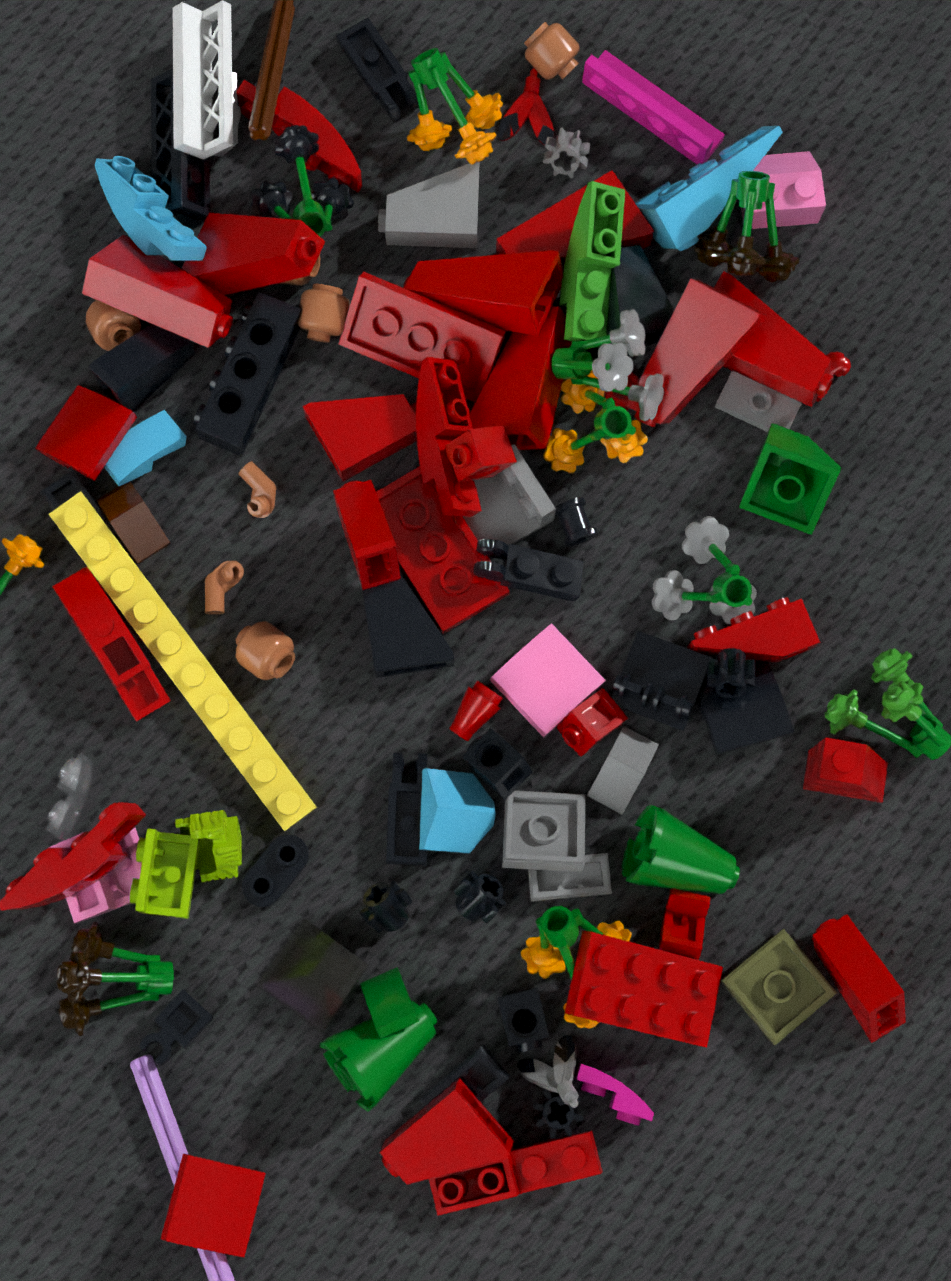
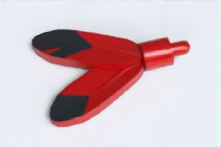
(527, 105)

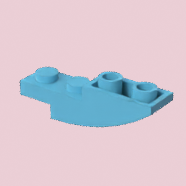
(142, 211)

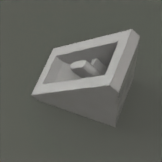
(623, 770)

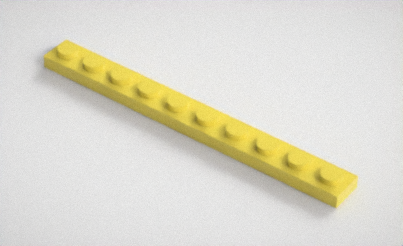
(183, 661)

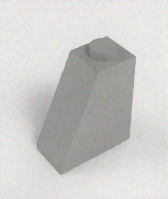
(434, 211)

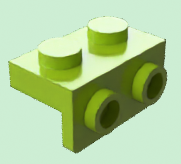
(165, 874)

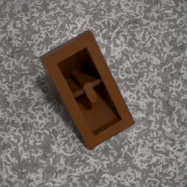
(133, 522)

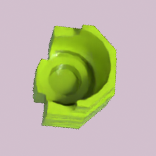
(219, 843)

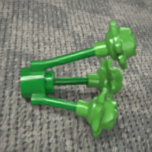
(899, 700)

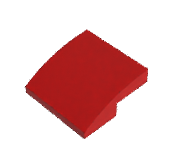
(86, 432)
(213, 1206)

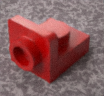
(591, 722)

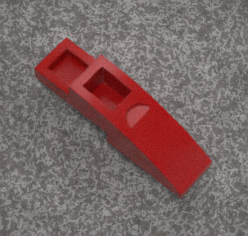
(291, 109)
(439, 420)
(111, 643)
(67, 871)
(520, 1172)

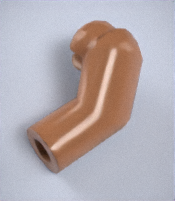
(263, 491)
(218, 583)

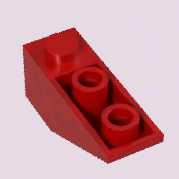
(768, 636)

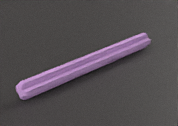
(172, 1146)

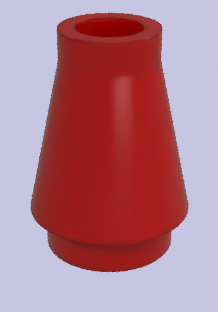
(475, 710)

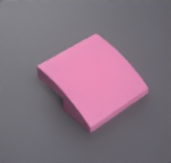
(547, 680)
(112, 889)

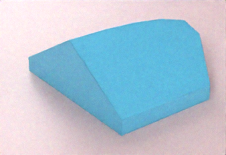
(453, 811)

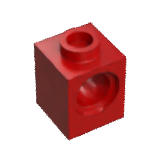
(480, 453)

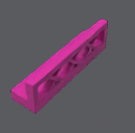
(651, 107)

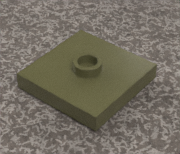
(778, 987)

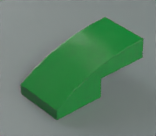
(389, 1002)

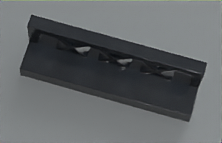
(186, 174)

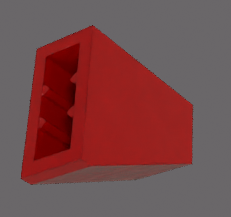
(362, 430)
(367, 533)
(846, 770)
(860, 977)
(445, 1138)

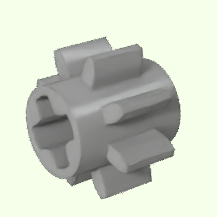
(567, 162)

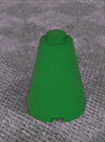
(676, 856)
(375, 1063)

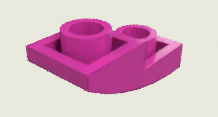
(624, 1100)

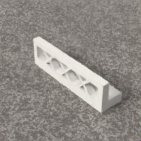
(196, 82)

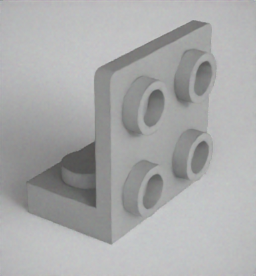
(511, 504)

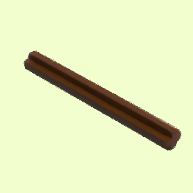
(271, 69)

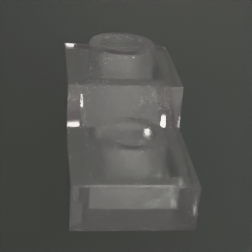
(76, 782)

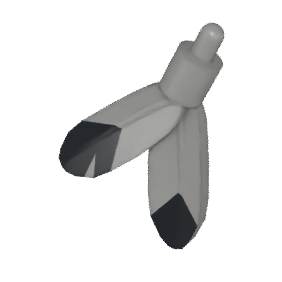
(559, 1077)

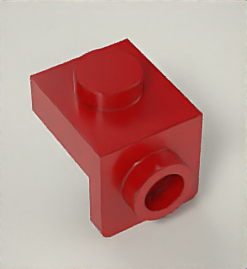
(684, 923)

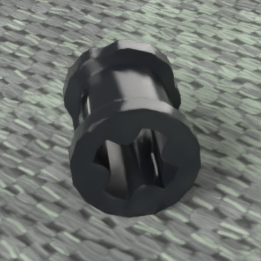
(575, 522)

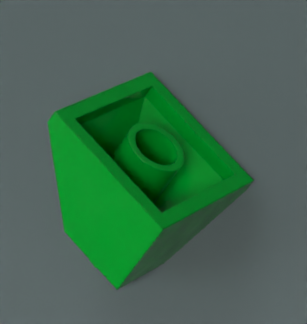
(790, 480)

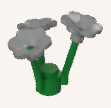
(612, 364)
(729, 594)

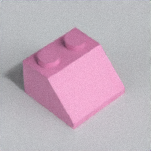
(797, 191)

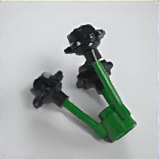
(318, 206)

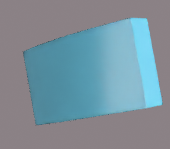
(142, 446)

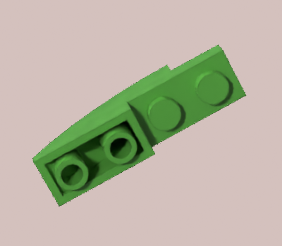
(589, 260)

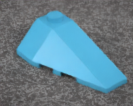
(690, 206)

